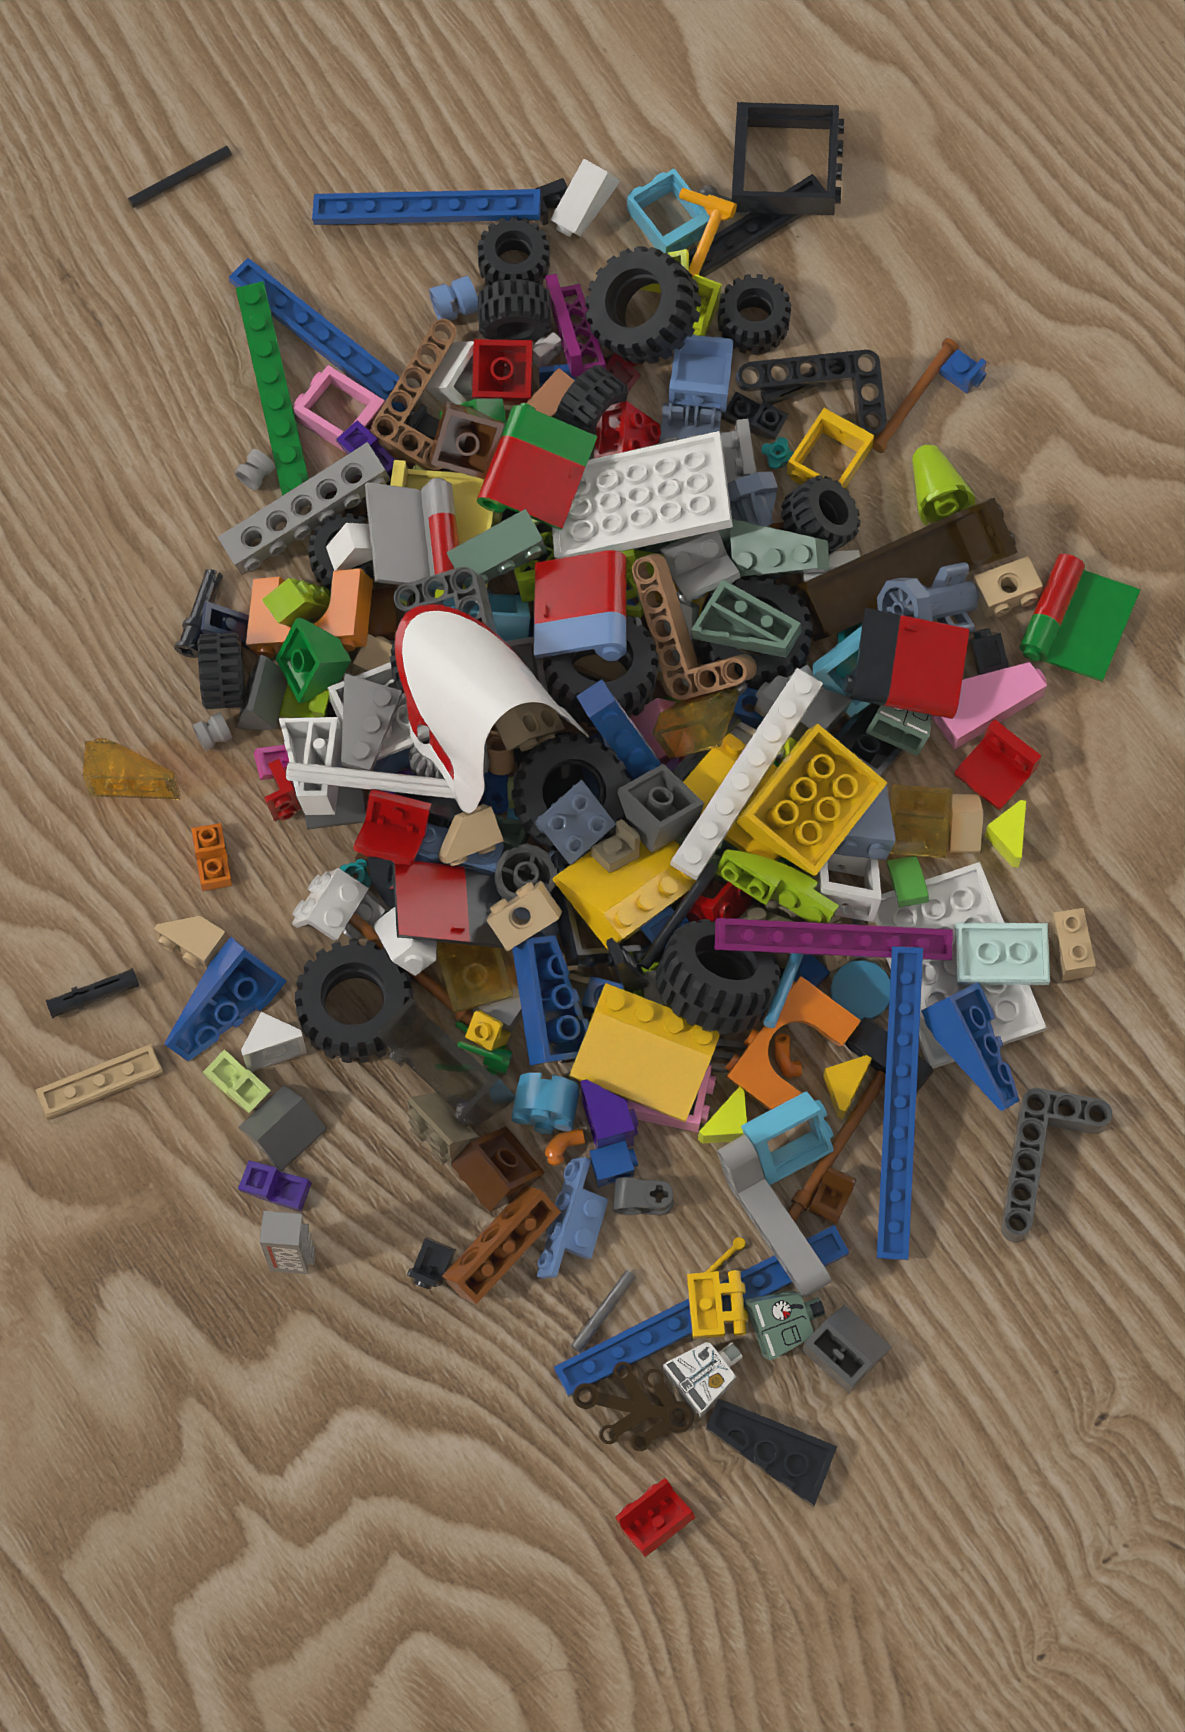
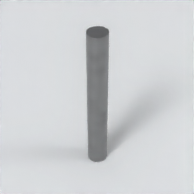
(603, 1311)

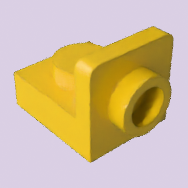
(487, 1031)

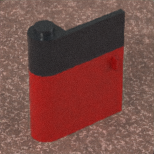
(908, 664)
(443, 902)

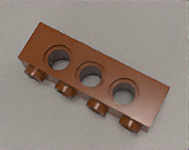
(501, 1244)

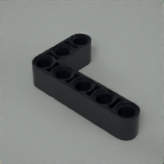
(823, 375)

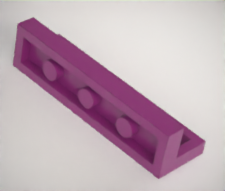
(568, 330)

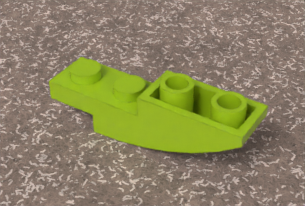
(773, 880)

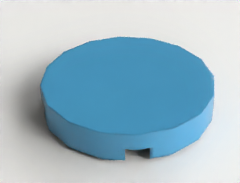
(861, 989)

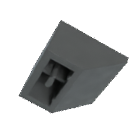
(845, 1348)

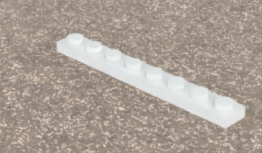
(746, 774)

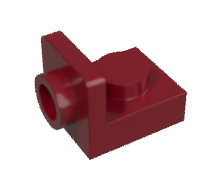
(621, 369)

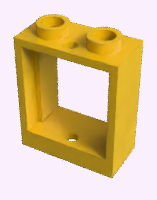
(841, 431)

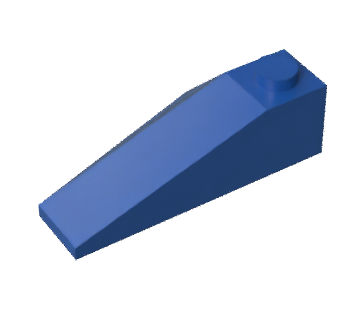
(225, 995)
(965, 1032)

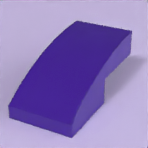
(357, 436)
(275, 1186)

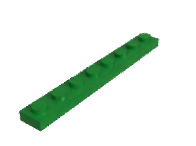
(272, 386)

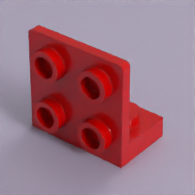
(624, 430)
(998, 765)

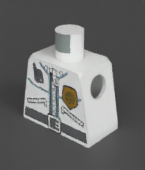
(703, 1375)

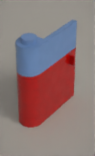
(581, 605)

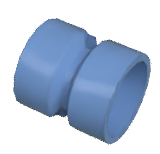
(461, 292)

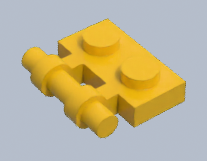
(706, 1304)

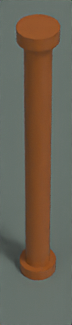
(948, 347)

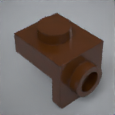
(832, 1195)

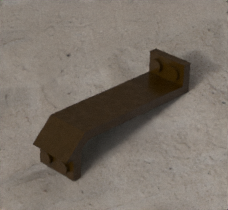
(968, 536)

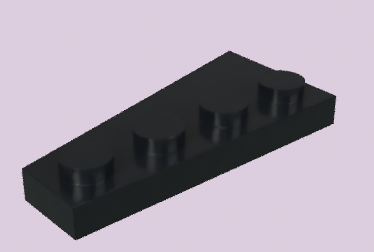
(778, 1450)

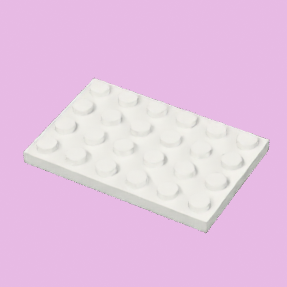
(648, 497)
(954, 899)

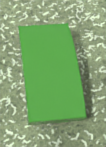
(907, 881)

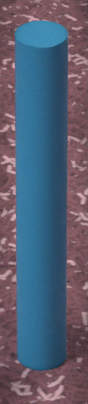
(783, 990)

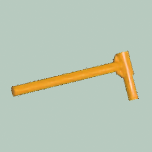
(718, 210)

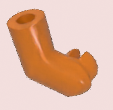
(782, 1055)
(560, 1143)

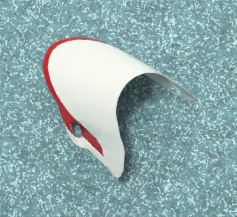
(458, 686)

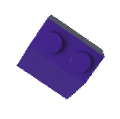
(608, 1116)

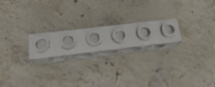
(289, 506)

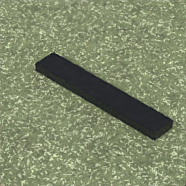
(751, 231)

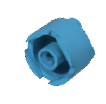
(545, 1103)

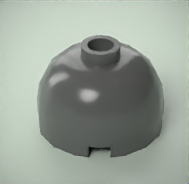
(523, 866)

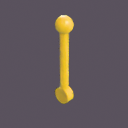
(738, 1245)

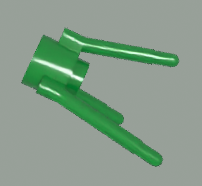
(495, 1060)

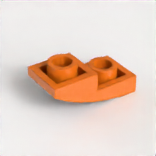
(211, 856)

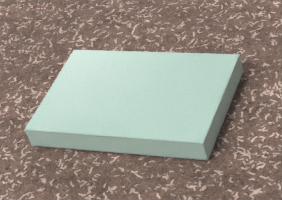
(1002, 953)

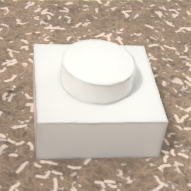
(546, 350)

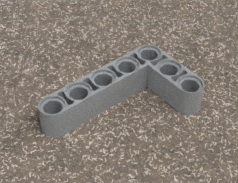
(747, 1182)

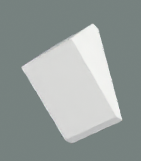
(350, 546)

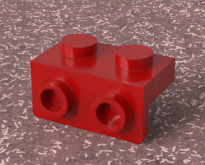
(284, 802)
(654, 1517)

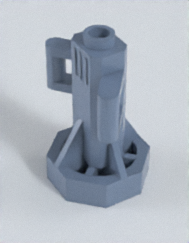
(753, 499)
(938, 602)

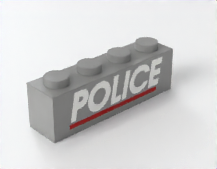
(286, 1242)

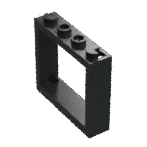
(787, 116)
(569, 932)

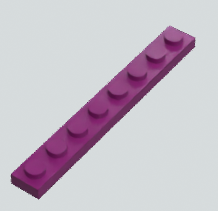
(829, 938)

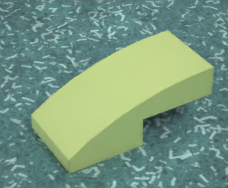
(236, 1081)

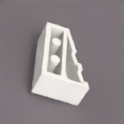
(315, 743)

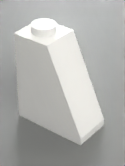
(583, 199)
(407, 953)

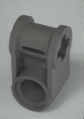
(638, 1197)

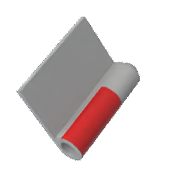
(411, 530)

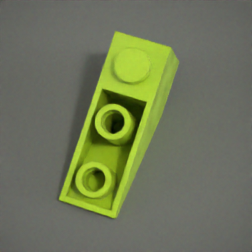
(297, 600)

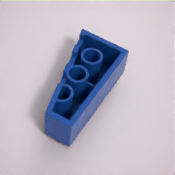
(548, 1002)

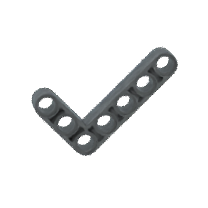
(453, 593)
(1033, 1150)

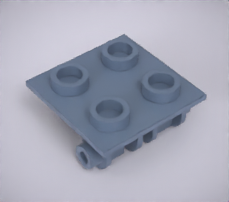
(687, 422)
(575, 822)

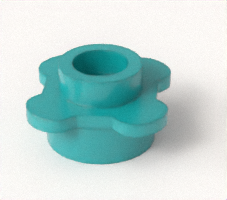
(777, 461)
(360, 868)

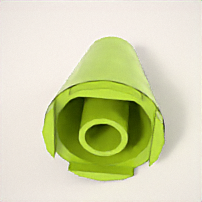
(938, 485)

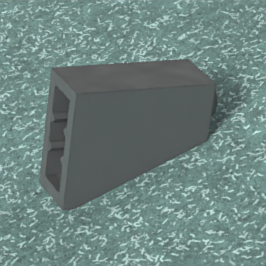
(825, 710)

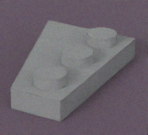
(366, 721)

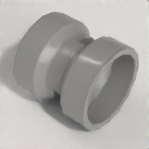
(255, 469)
(212, 731)

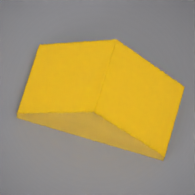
(844, 1081)

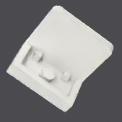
(330, 903)

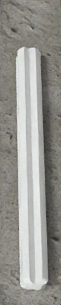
(368, 780)

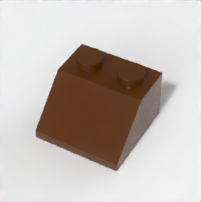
(465, 440)
(497, 1168)

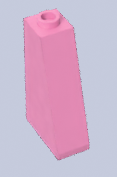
(989, 698)

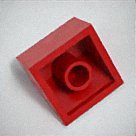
(503, 370)

